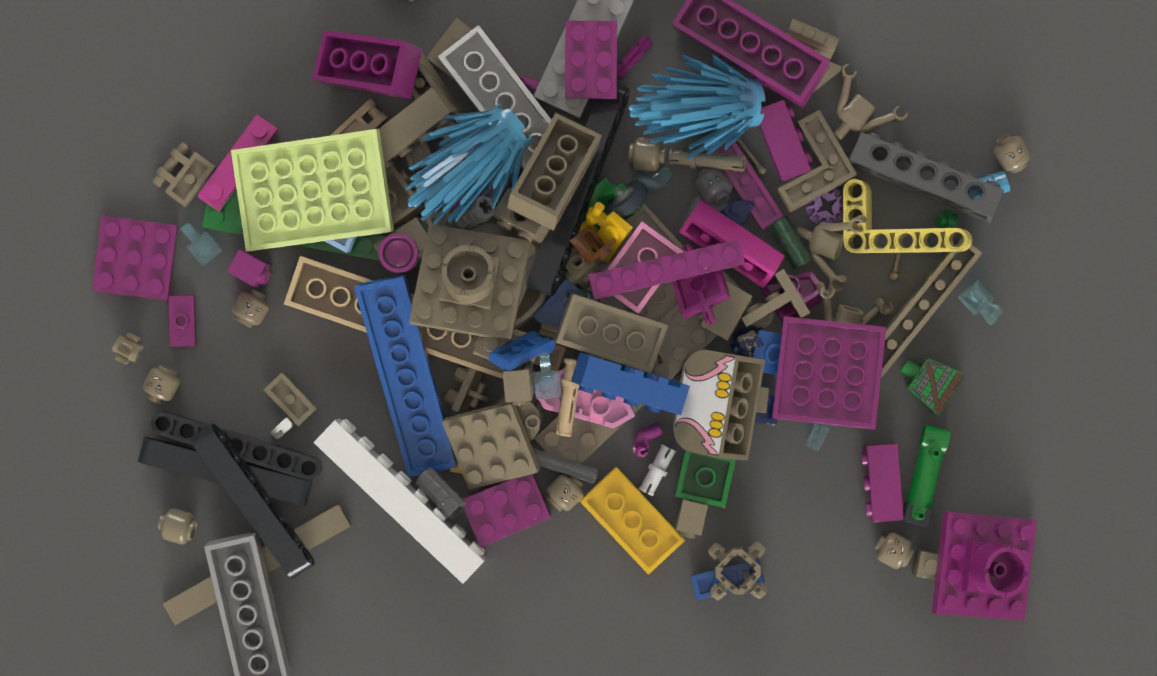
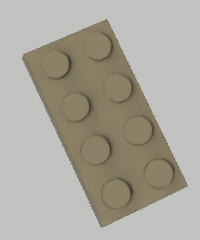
(611, 332)

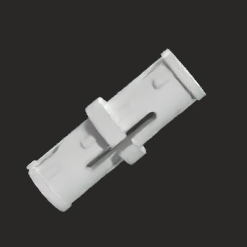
(657, 470)

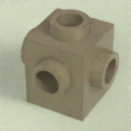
(580, 269)

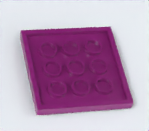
(829, 373)

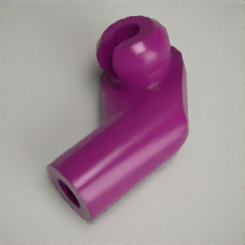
(643, 438)

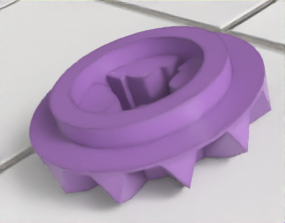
(837, 208)

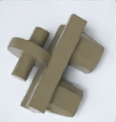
(470, 391)

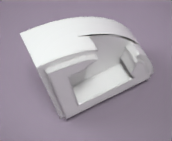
(282, 428)

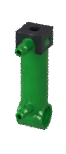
(932, 448)

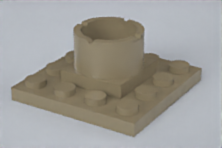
(475, 305)

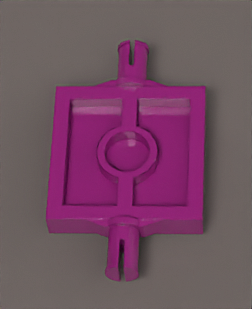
(701, 293)

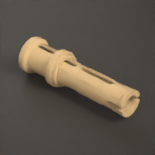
(568, 400)

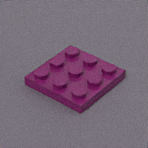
(135, 258)

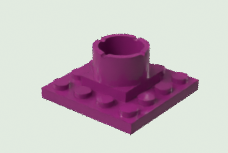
(984, 566)

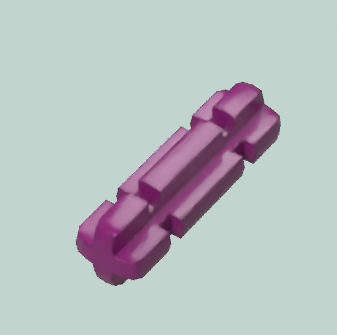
(633, 56)

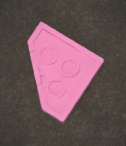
(594, 407)

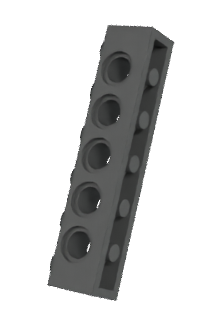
(910, 179)

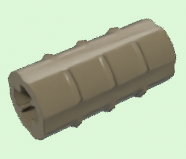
(813, 38)

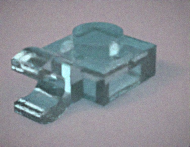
(203, 246)
(978, 300)
(547, 381)

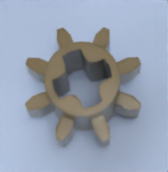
(127, 348)

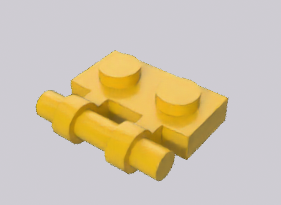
(611, 227)

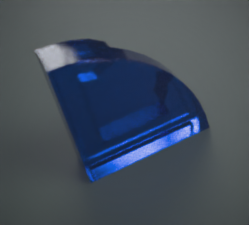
(738, 211)

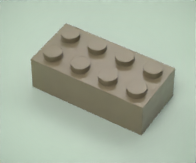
(554, 171)

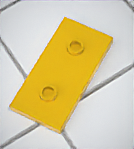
(632, 520)

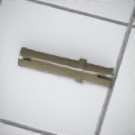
(714, 160)

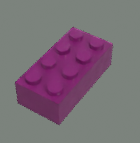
(367, 64)

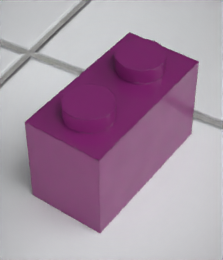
(250, 269)

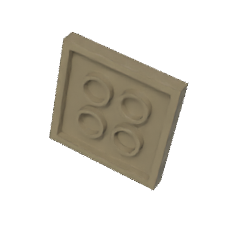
(491, 445)

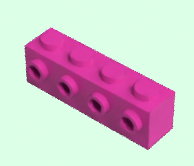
(712, 226)

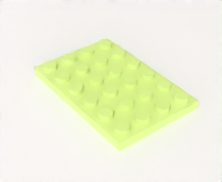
(312, 190)

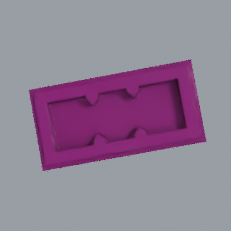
(182, 321)

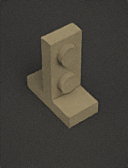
(776, 301)

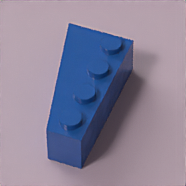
(629, 383)

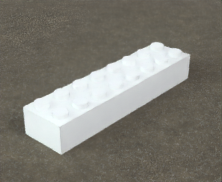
(400, 499)

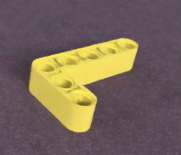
(894, 236)

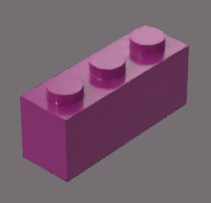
(784, 141)
(882, 482)

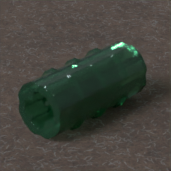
(790, 242)

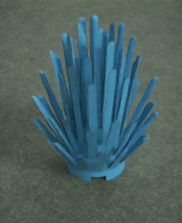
(728, 105)
(480, 154)

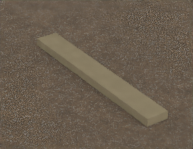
(311, 534)

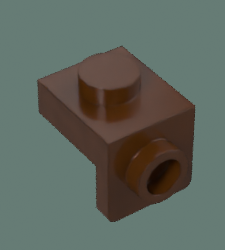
(591, 245)

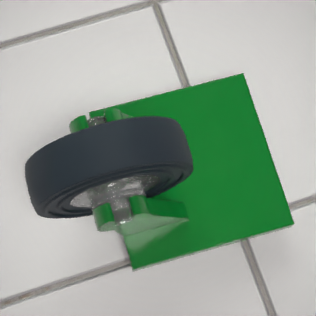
(621, 199)

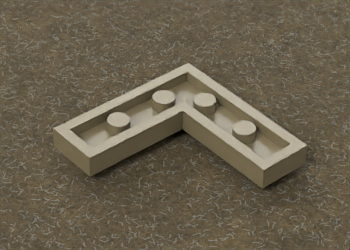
(833, 169)

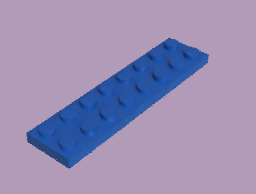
(405, 375)

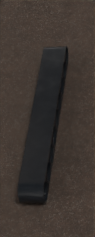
(556, 246)

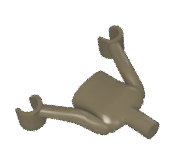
(858, 111)
(829, 244)
(850, 314)

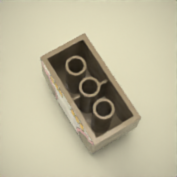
(719, 404)

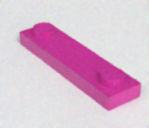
(222, 182)

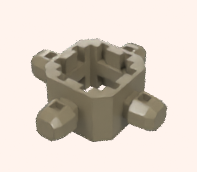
(756, 588)

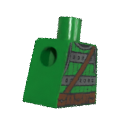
(931, 382)

